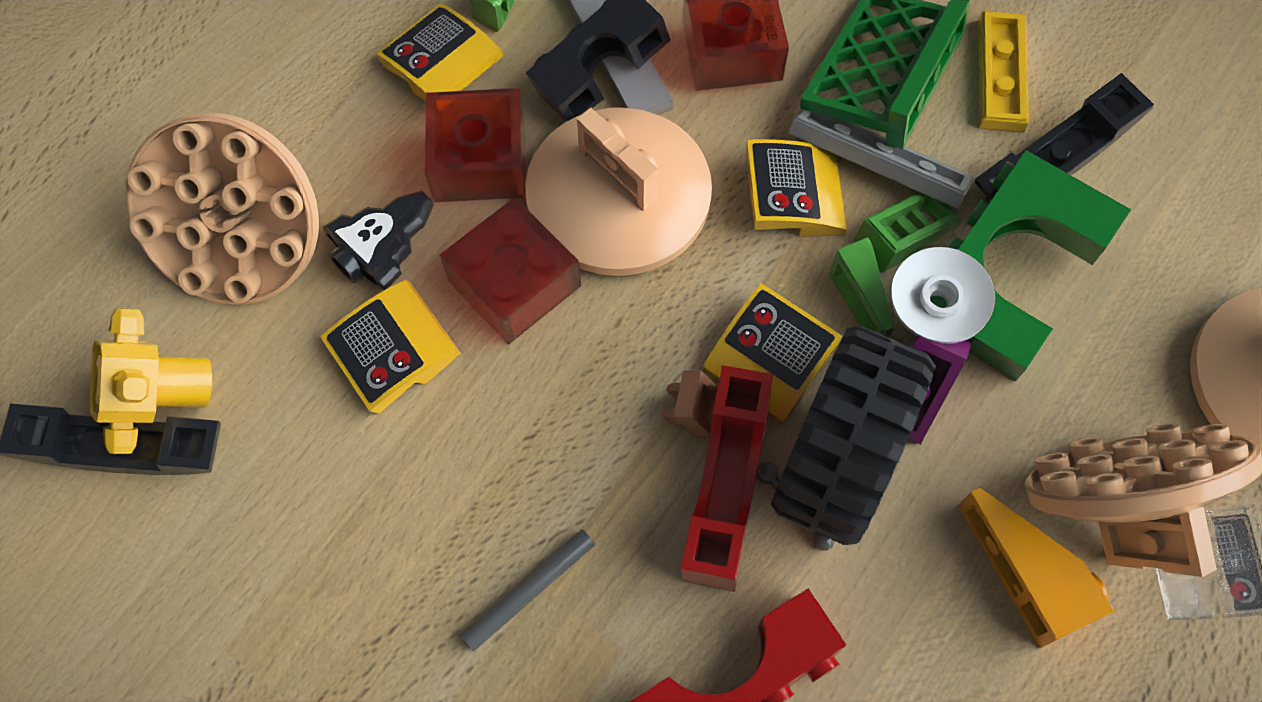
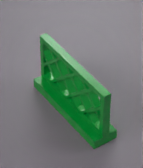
(934, 46)

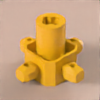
(134, 380)

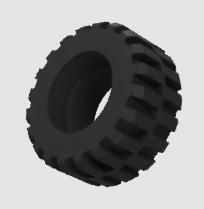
(853, 435)

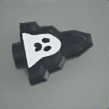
(378, 238)

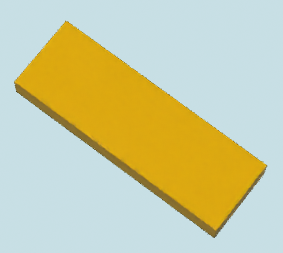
(1002, 71)

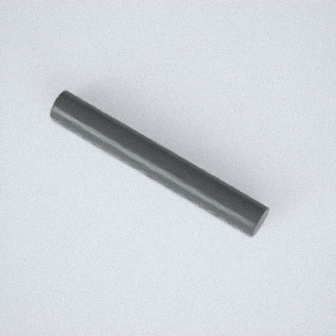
(527, 590)

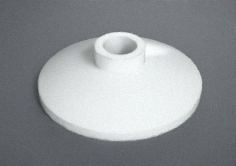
(954, 278)

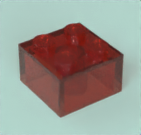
(735, 42)
(475, 145)
(511, 270)

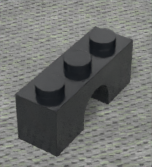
(615, 29)

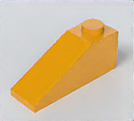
(1041, 576)

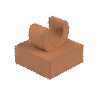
(693, 404)

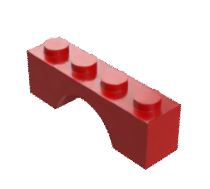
(728, 479)
(794, 643)

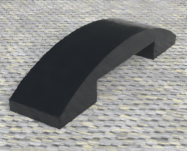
(1084, 134)
(77, 442)

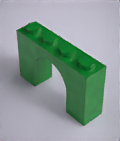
(1040, 202)

